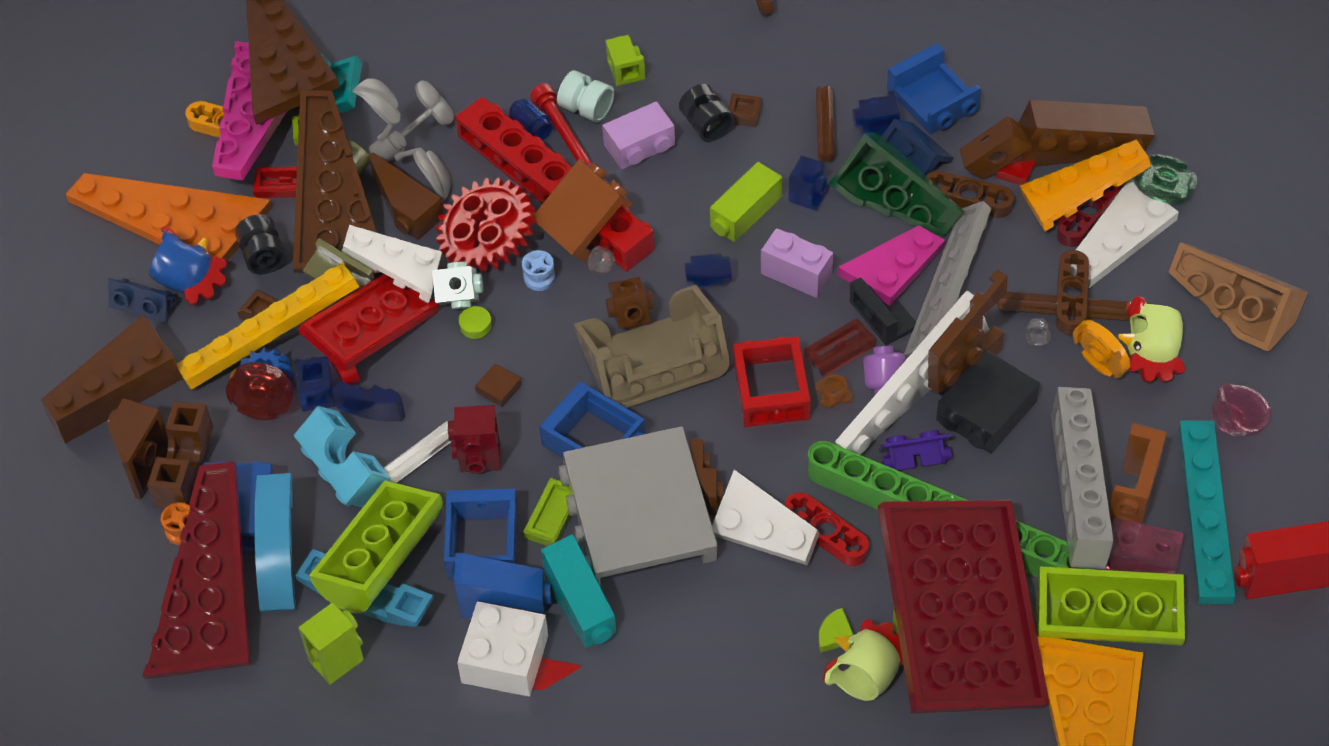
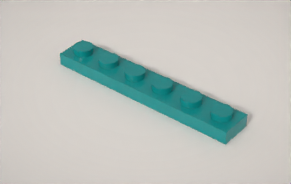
(1206, 513)

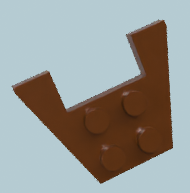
(965, 340)

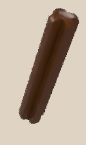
(825, 123)

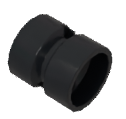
(706, 112)
(260, 244)

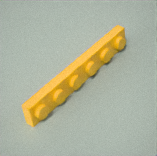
(267, 325)

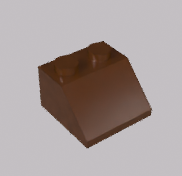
(139, 439)

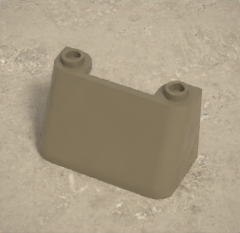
(659, 355)

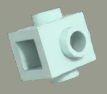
(446, 285)

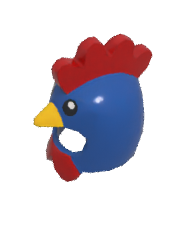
(187, 267)

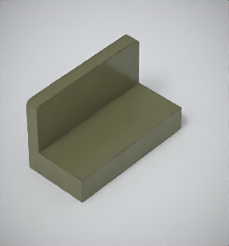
(328, 257)

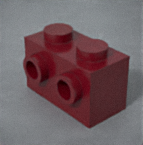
(475, 438)

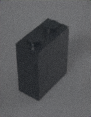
(987, 402)

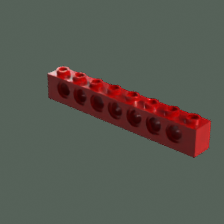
(540, 171)

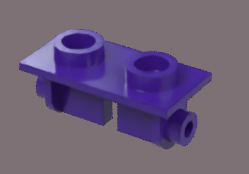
(928, 447)

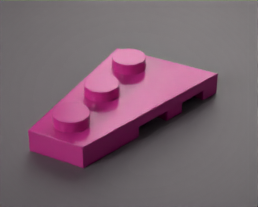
(895, 263)

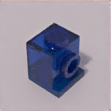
(876, 114)
(808, 184)
(314, 383)

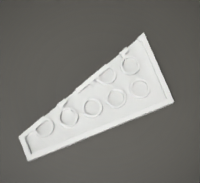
(902, 389)

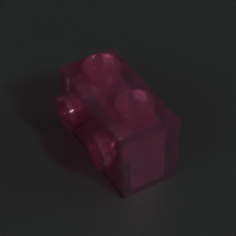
(1143, 548)

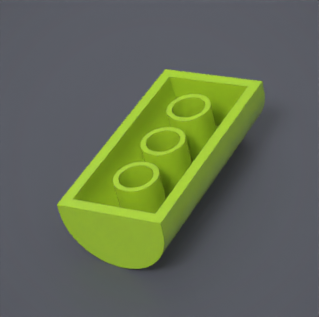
(375, 545)
(1110, 606)

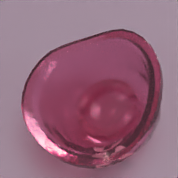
(1240, 410)

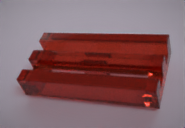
(843, 351)

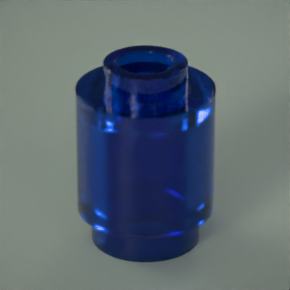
(531, 117)
(708, 270)

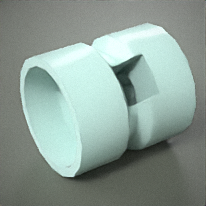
(588, 96)

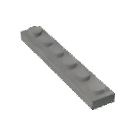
(950, 272)

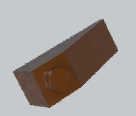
(409, 203)

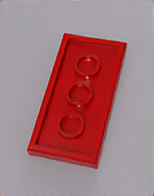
(366, 321)

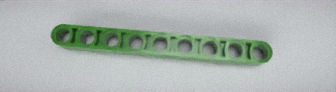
(904, 487)

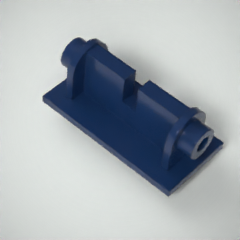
(140, 300)

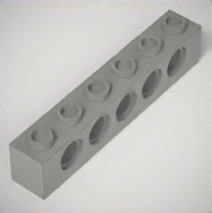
(1081, 478)

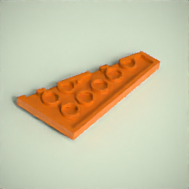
(150, 206)

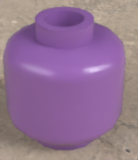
(881, 366)

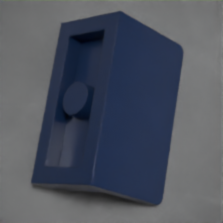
(916, 145)

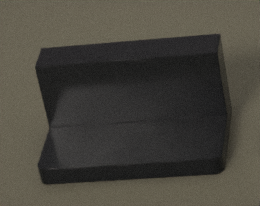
(886, 321)

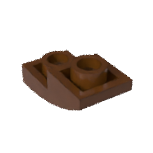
(711, 488)

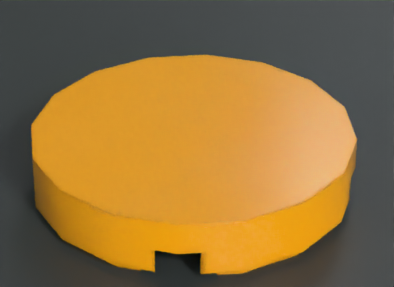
(1101, 349)

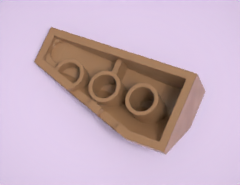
(1247, 301)

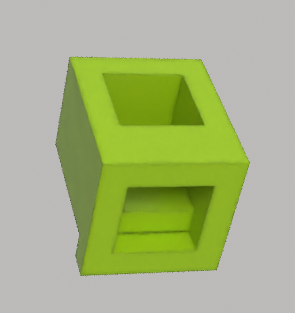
(624, 60)

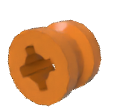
(172, 516)

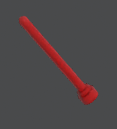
(545, 98)

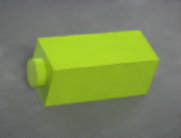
(746, 202)

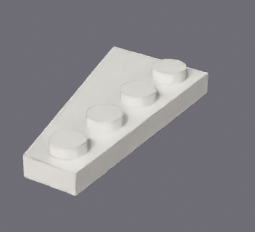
(1123, 230)

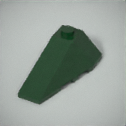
(890, 183)

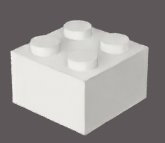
(503, 649)

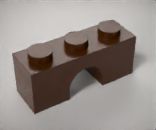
(188, 438)

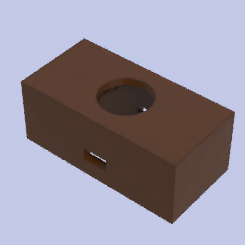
(986, 157)

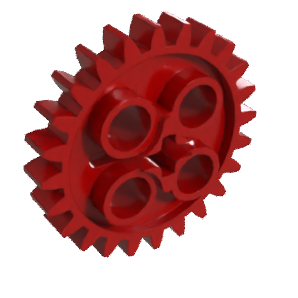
(485, 224)

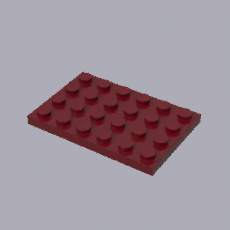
(962, 606)

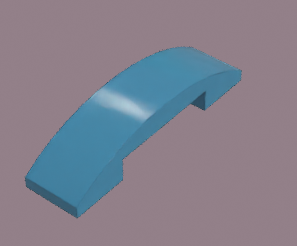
(274, 542)
(393, 605)

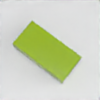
(549, 515)

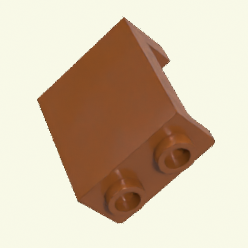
(580, 207)
(1143, 460)

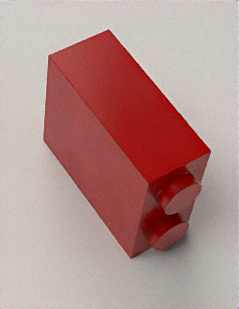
(1284, 560)

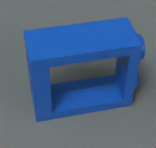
(575, 406)
(480, 505)

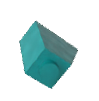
(578, 592)

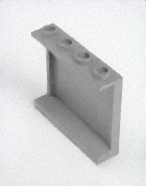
(637, 503)

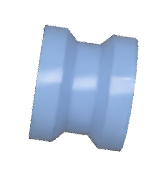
(533, 265)

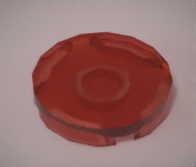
(259, 391)

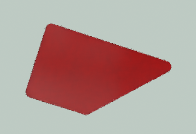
(551, 672)

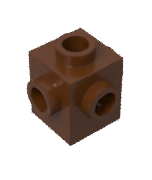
(629, 303)

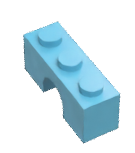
(325, 442)

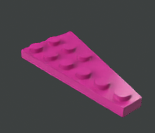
(240, 136)

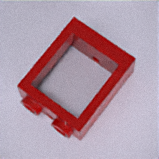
(787, 406)

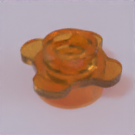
(833, 383)

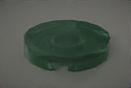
(1167, 180)

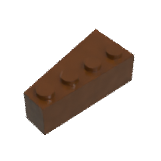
(1077, 130)
(128, 368)

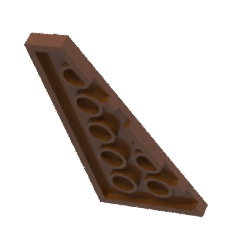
(281, 60)
(327, 180)

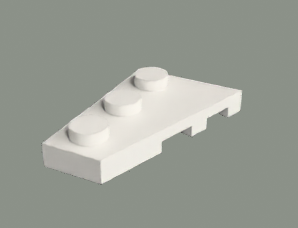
(401, 260)
(762, 523)

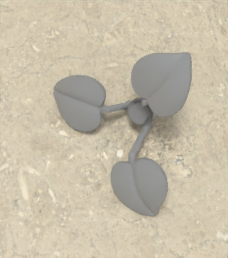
(392, 144)

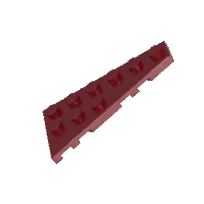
(205, 595)

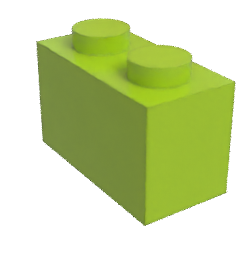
(332, 642)

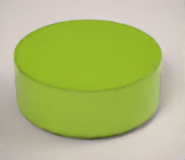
(475, 322)

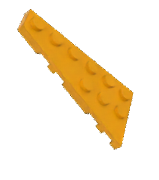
(1091, 691)

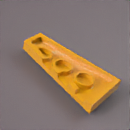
(1067, 188)

